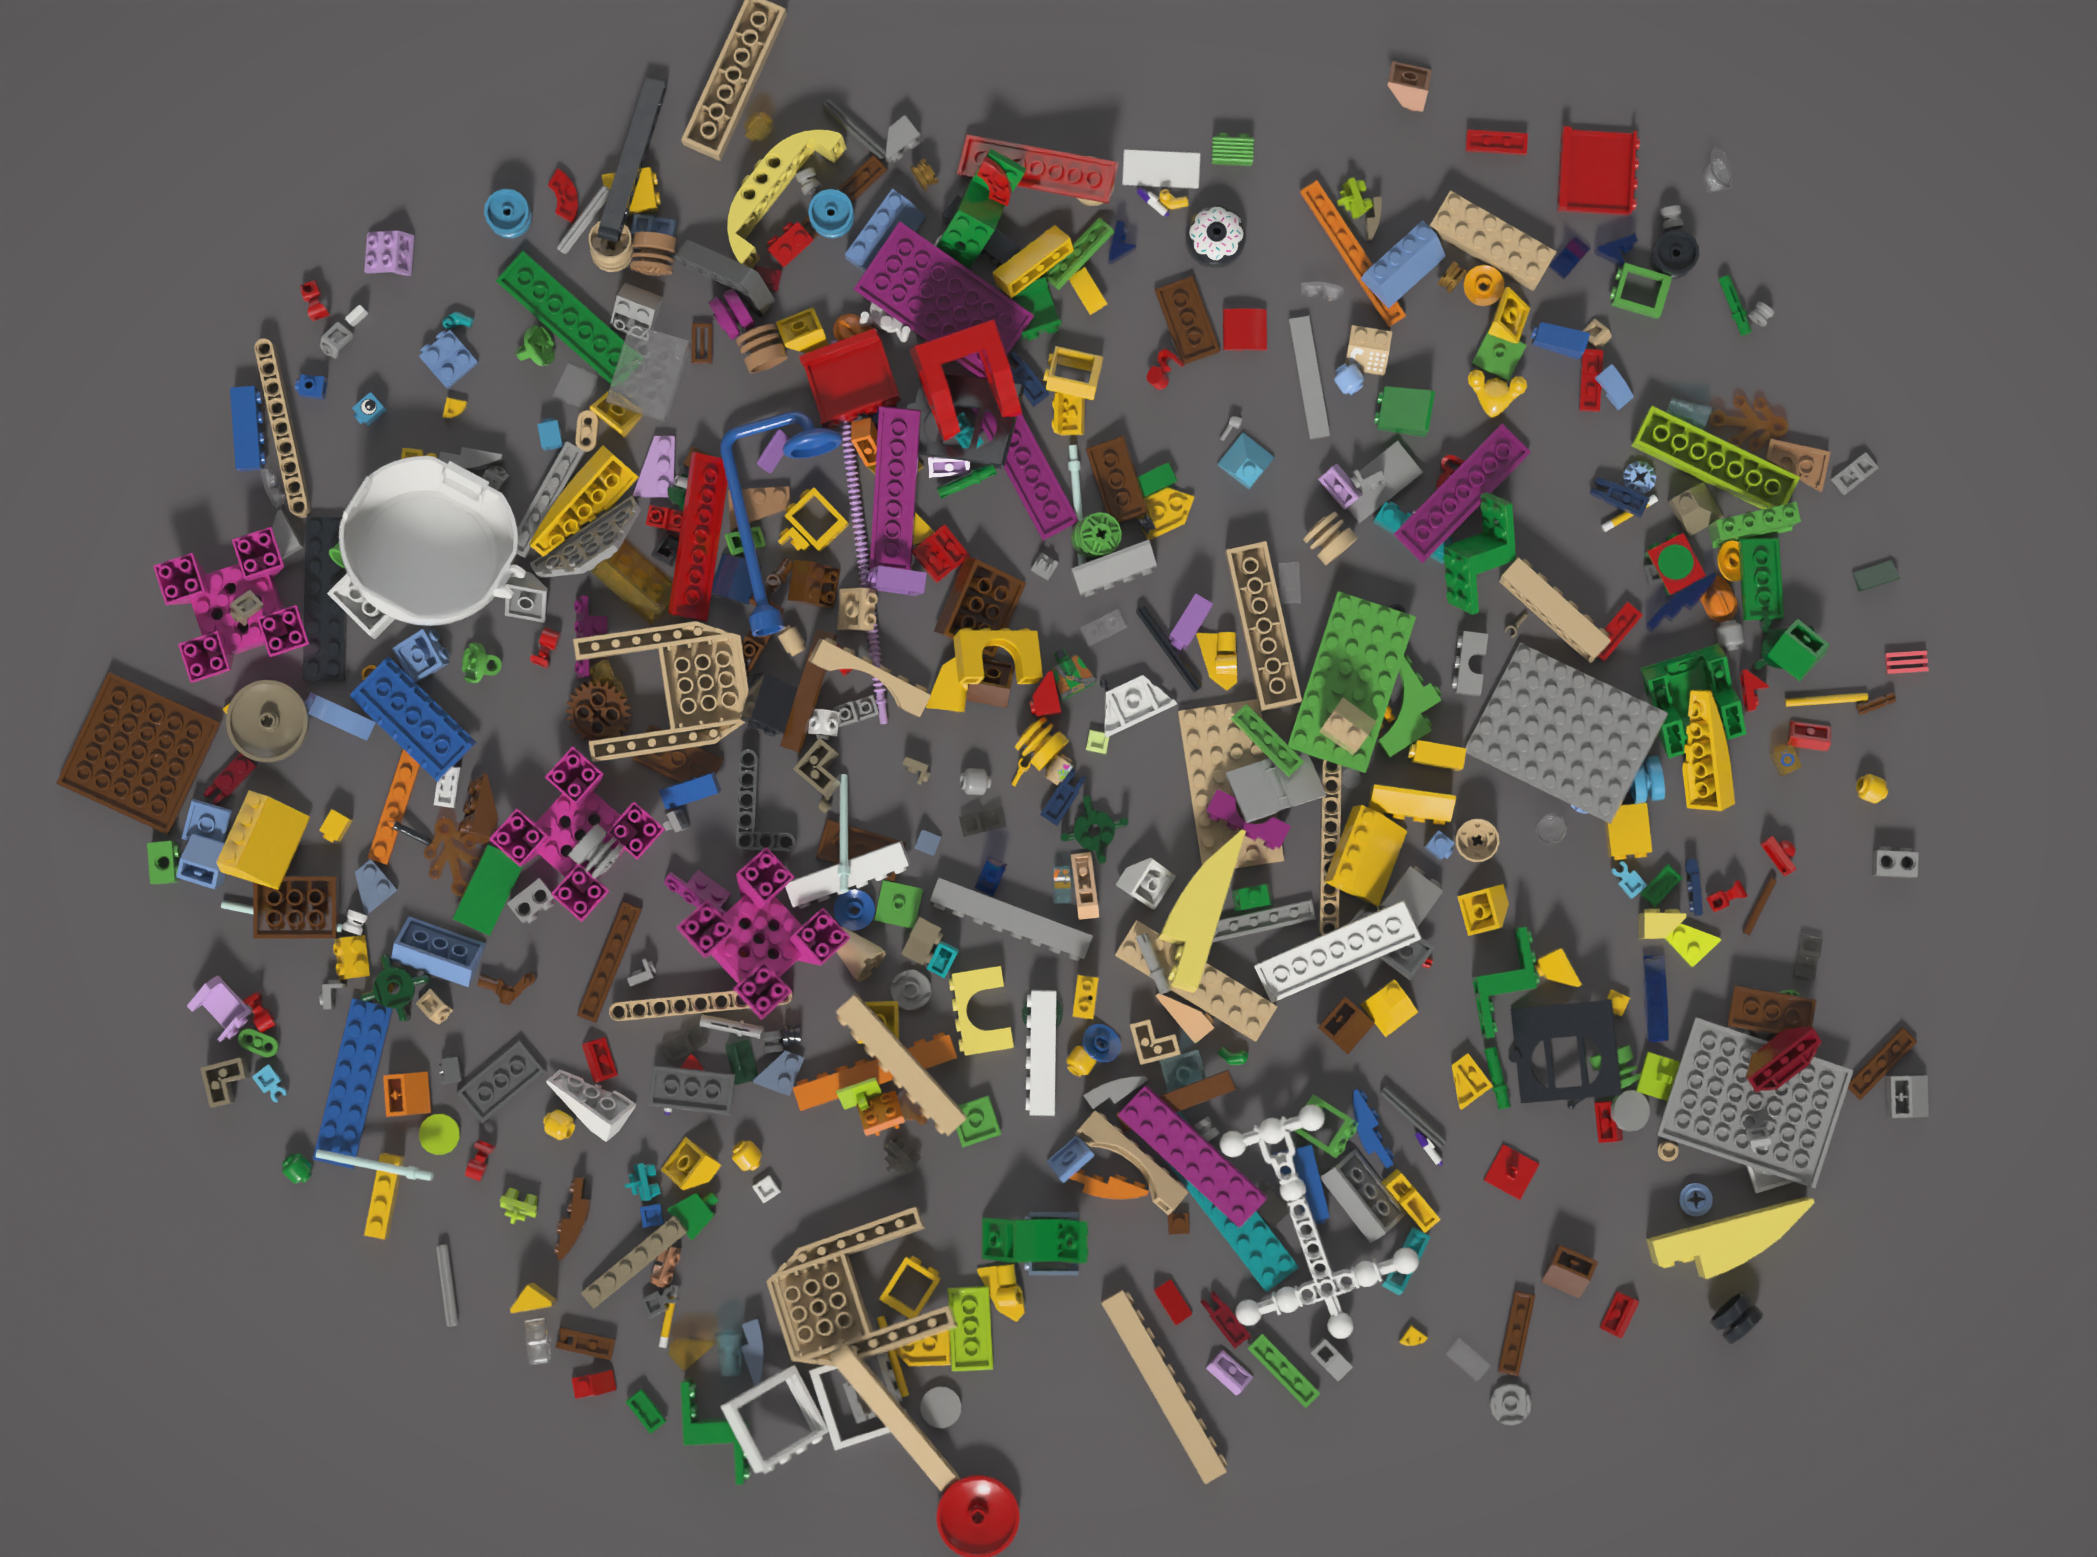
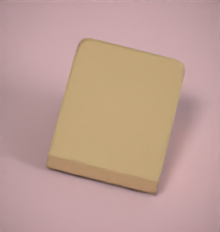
(1598, 334)

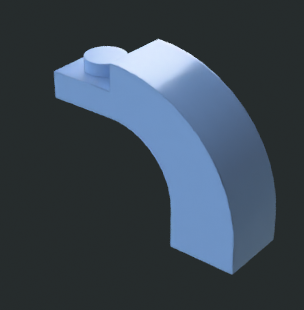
(339, 716)

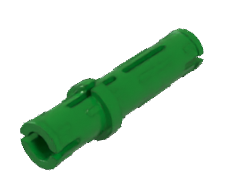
(1735, 305)
(966, 480)
(1496, 1074)

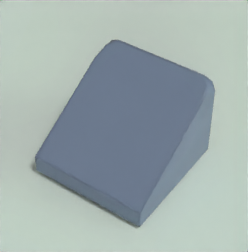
(927, 842)

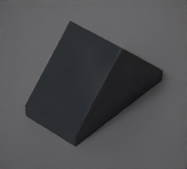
(667, 549)

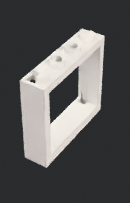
(806, 1405)
(827, 1410)

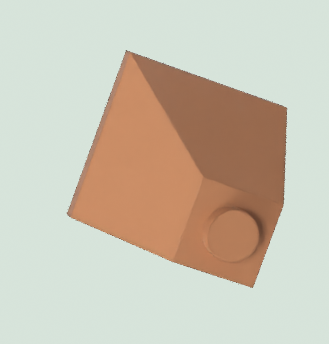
(1409, 85)

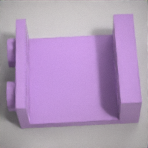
(222, 1005)

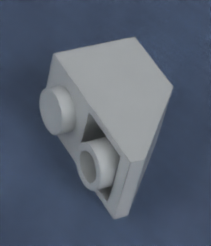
(900, 138)
(1330, 1359)

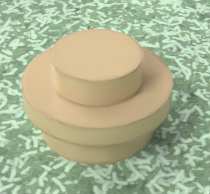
(1668, 1151)

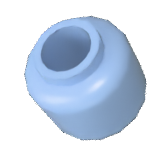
(1349, 379)

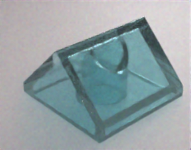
(1182, 1069)

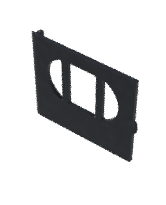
(971, 394)
(1579, 1019)

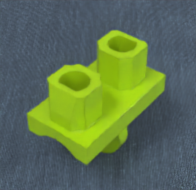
(1352, 199)
(510, 1202)

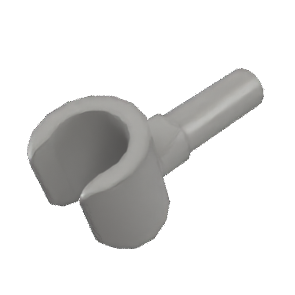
(1234, 422)

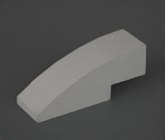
(472, 459)
(1114, 1089)

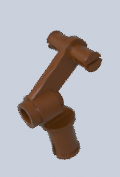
(773, 581)
(506, 992)

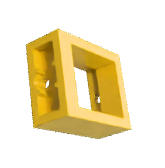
(1076, 360)
(828, 536)
(1082, 1005)
(897, 1304)

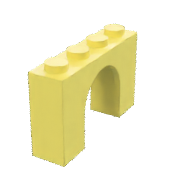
(965, 986)

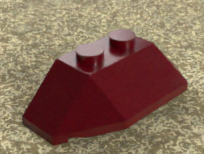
(1782, 1058)

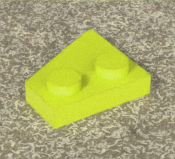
(1691, 943)

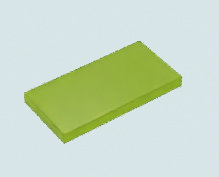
(973, 1337)

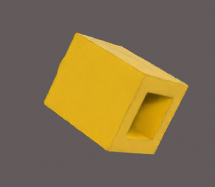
(335, 826)

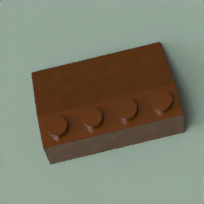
(979, 600)
(298, 910)

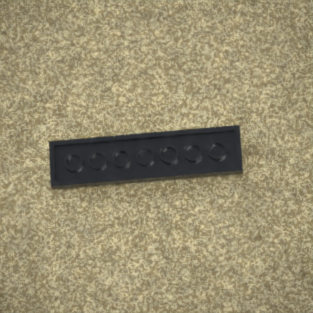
(323, 617)

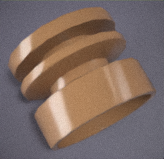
(653, 251)
(760, 344)

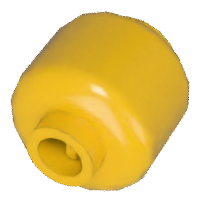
(1871, 788)
(1080, 1062)
(559, 1125)
(746, 1155)

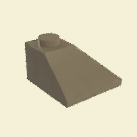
(1695, 509)

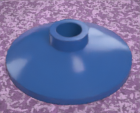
(843, 907)
(1105, 1037)

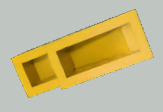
(1411, 1200)

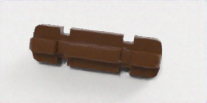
(1876, 703)

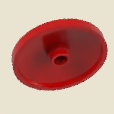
(977, 1516)

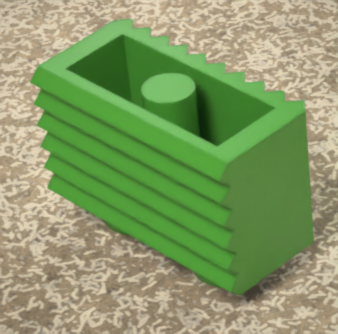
(1232, 150)

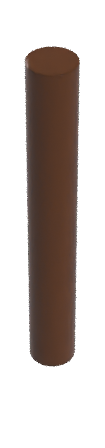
(1759, 906)

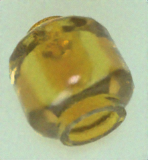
(758, 126)

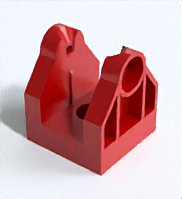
(932, 354)

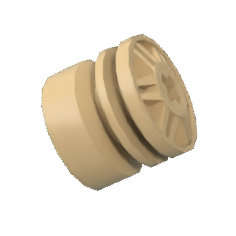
(606, 258)
(1330, 538)
(1489, 840)

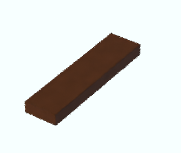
(1881, 1063)
(1516, 1333)

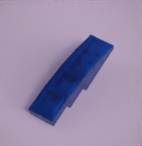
(1686, 598)
(1656, 998)

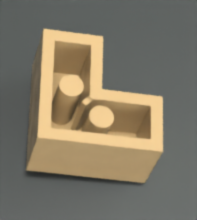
(1148, 1047)

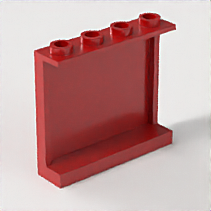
(1597, 172)
(850, 378)

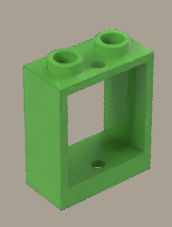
(1659, 302)
(1346, 1131)

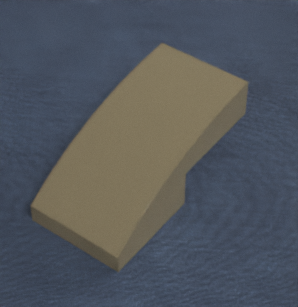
(1372, 223)

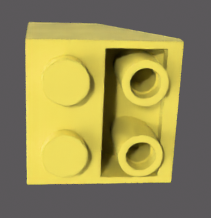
(1658, 925)

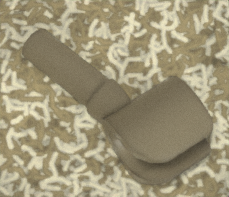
(1516, 625)
(824, 806)

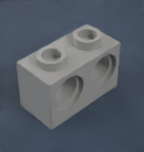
(1895, 867)
(529, 896)

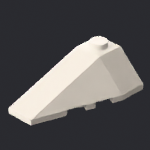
(597, 1108)

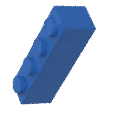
(247, 428)

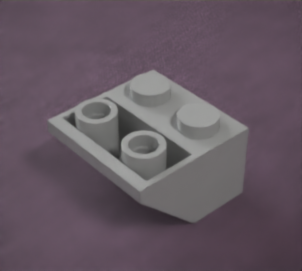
(636, 308)
(1907, 1096)

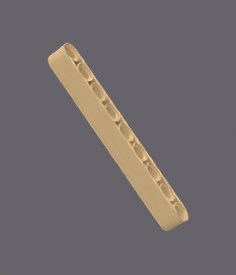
(276, 420)
(1325, 837)
(691, 1008)
(894, 1417)

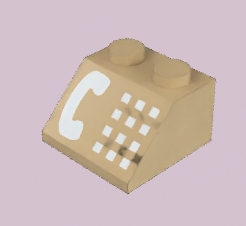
(1368, 349)

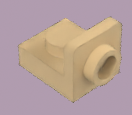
(434, 1007)

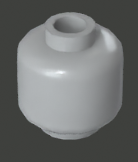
(1730, 635)
(975, 781)

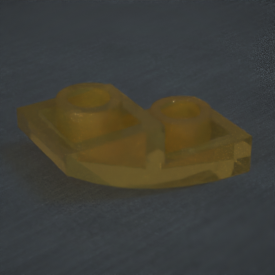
(603, 671)

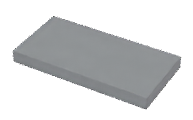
(1398, 471)

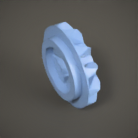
(1638, 486)
(1702, 1206)

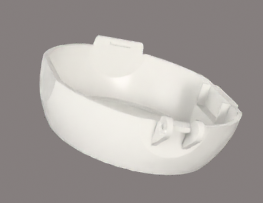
(429, 541)

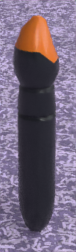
(409, 832)

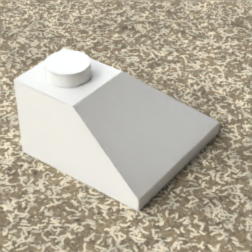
(1146, 882)

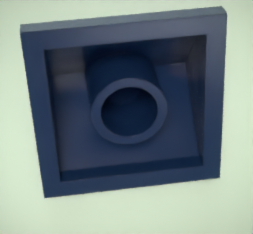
(733, 579)

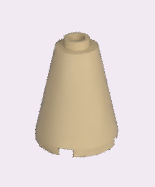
(860, 955)

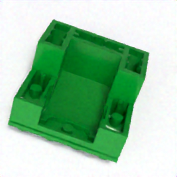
(1669, 689)

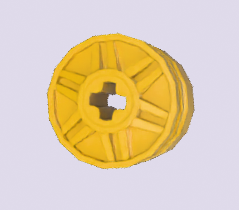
(1041, 743)

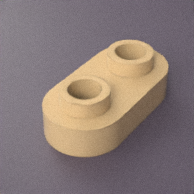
(587, 431)

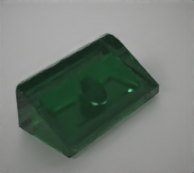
(741, 1061)

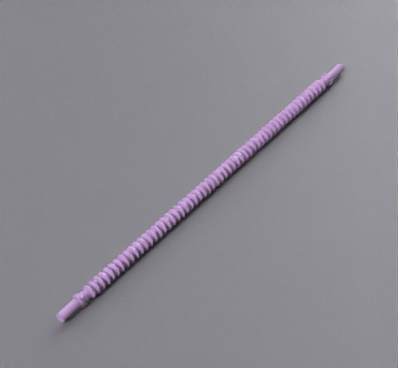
(861, 549)

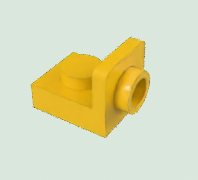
(798, 541)

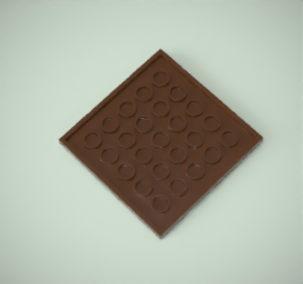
(138, 753)

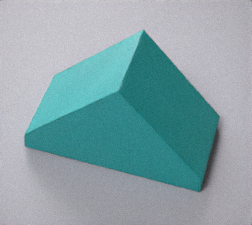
(942, 959)

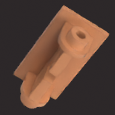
(663, 1275)

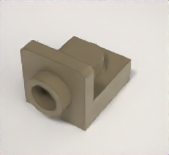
(245, 607)
(915, 766)

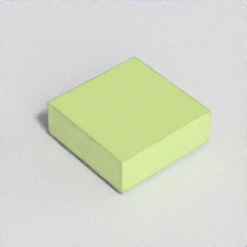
(1097, 742)

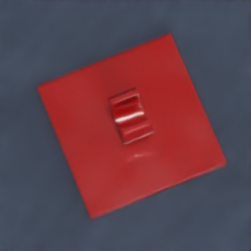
(1511, 1172)

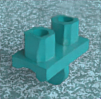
(965, 436)
(641, 1173)

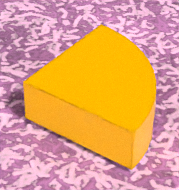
(453, 407)
(1413, 1337)

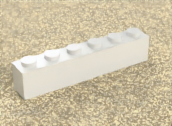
(862, 868)
(1042, 1059)

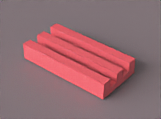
(1924, 661)

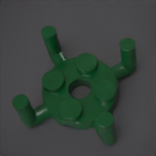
(1768, 643)
(1089, 818)
(405, 994)

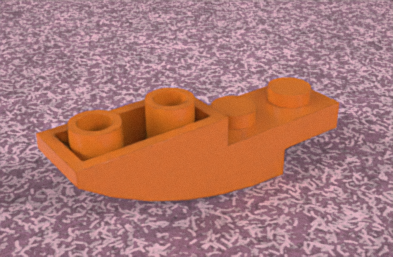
(1114, 1189)

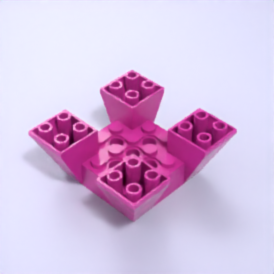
(186, 582)
(525, 839)
(791, 942)

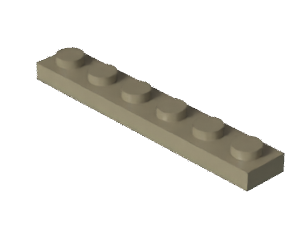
(634, 1262)

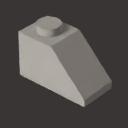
(285, 535)

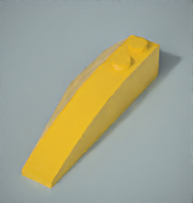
(588, 494)
(1707, 761)

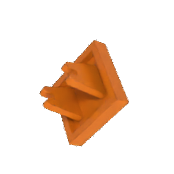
(882, 1113)

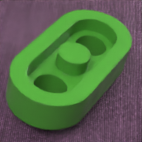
(259, 1042)

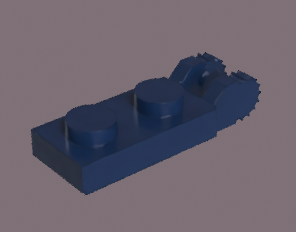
(1023, 375)
(1621, 497)
(1062, 799)
(1693, 886)

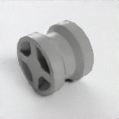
(1761, 314)

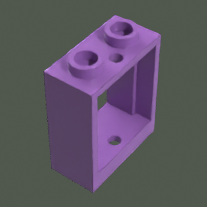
(896, 580)
(1190, 622)

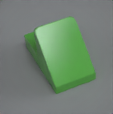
(735, 544)

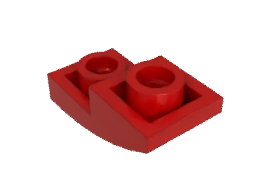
(664, 518)

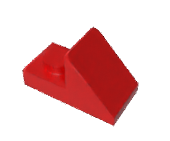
(1748, 684)
(594, 1384)

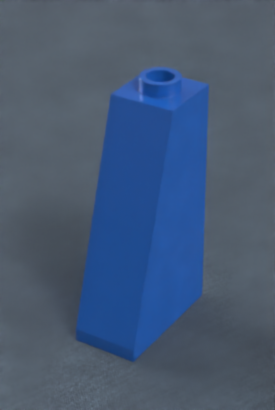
(1308, 1173)

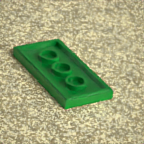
(1761, 579)
(487, 890)

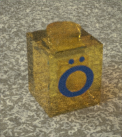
(1785, 759)

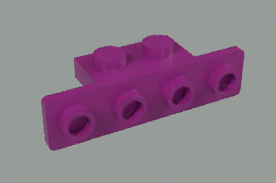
(586, 627)
(699, 890)

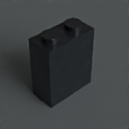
(768, 704)

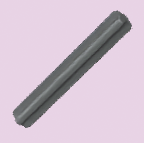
(853, 128)
(1413, 1116)

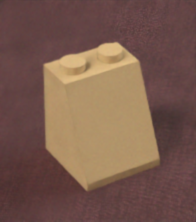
(1348, 726)

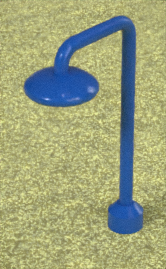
(806, 444)

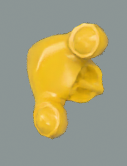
(1495, 394)

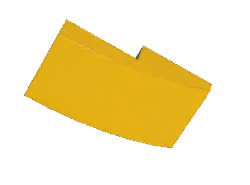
(1087, 291)

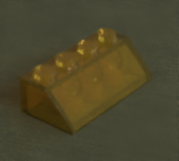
(636, 582)

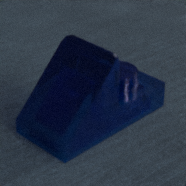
(1118, 248)
(1611, 250)
(1569, 257)
(991, 876)

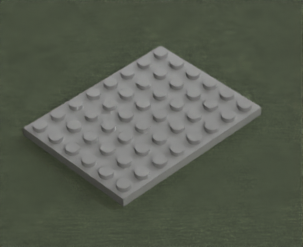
(1565, 733)
(1716, 1105)

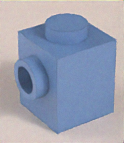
(1440, 845)

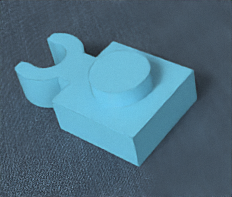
(1631, 882)
(268, 1080)

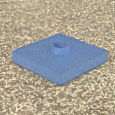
(207, 821)
(1070, 1158)

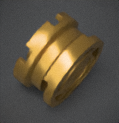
(924, 174)
(1452, 277)

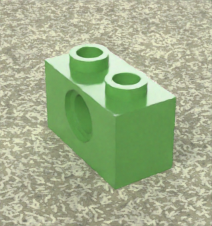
(156, 853)

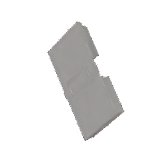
(1265, 789)

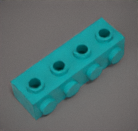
(1392, 519)

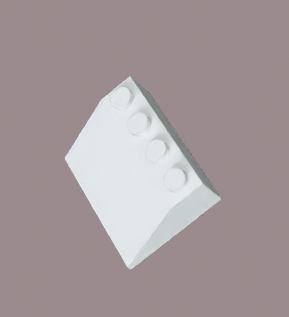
(358, 608)

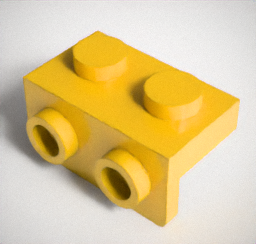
(1068, 414)
(351, 957)

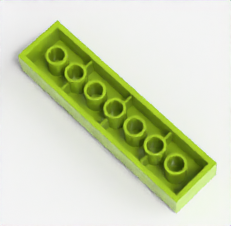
(1714, 460)

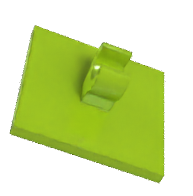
(1657, 1076)
(859, 1094)

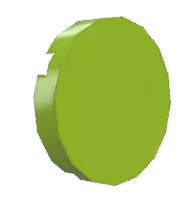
(439, 1134)

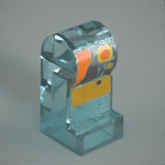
(1062, 885)

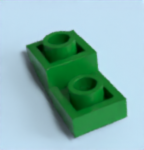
(1157, 479)

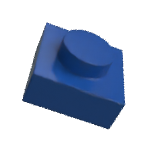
(652, 1215)

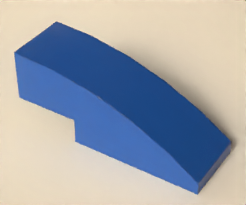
(690, 790)

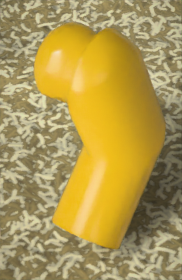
(1172, 202)

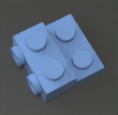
(447, 358)
(422, 654)

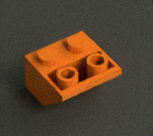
(407, 1094)

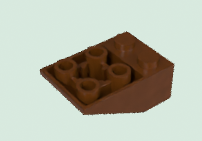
(480, 812)

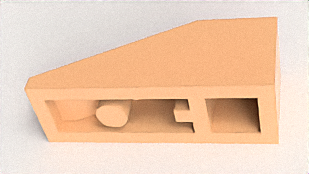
(1084, 885)
(1190, 1020)

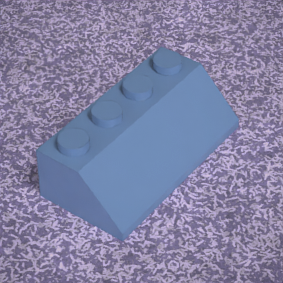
(880, 226)
(1404, 264)
(438, 951)

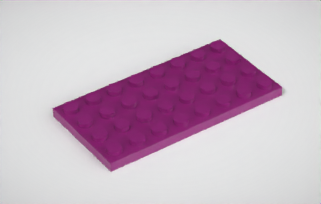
(937, 294)

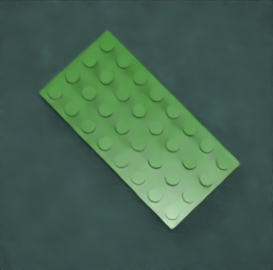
(1355, 663)

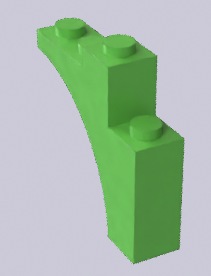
(1415, 700)

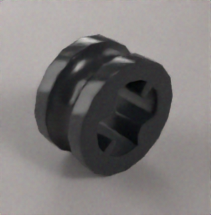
(1146, 524)

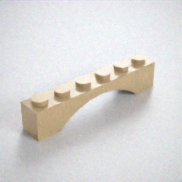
(906, 696)
(1164, 1189)

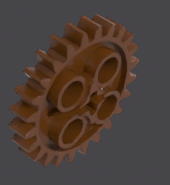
(612, 700)

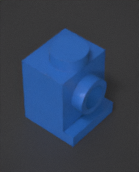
(318, 389)

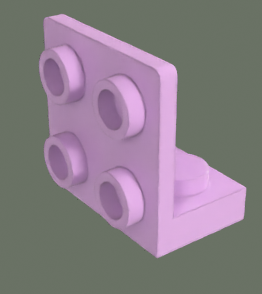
(389, 252)

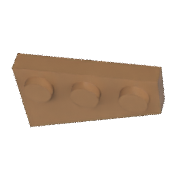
(1802, 461)
(761, 503)

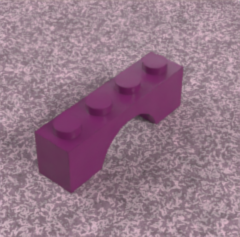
(1223, 808)

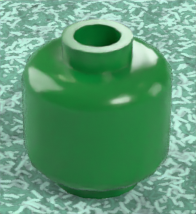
(296, 1168)

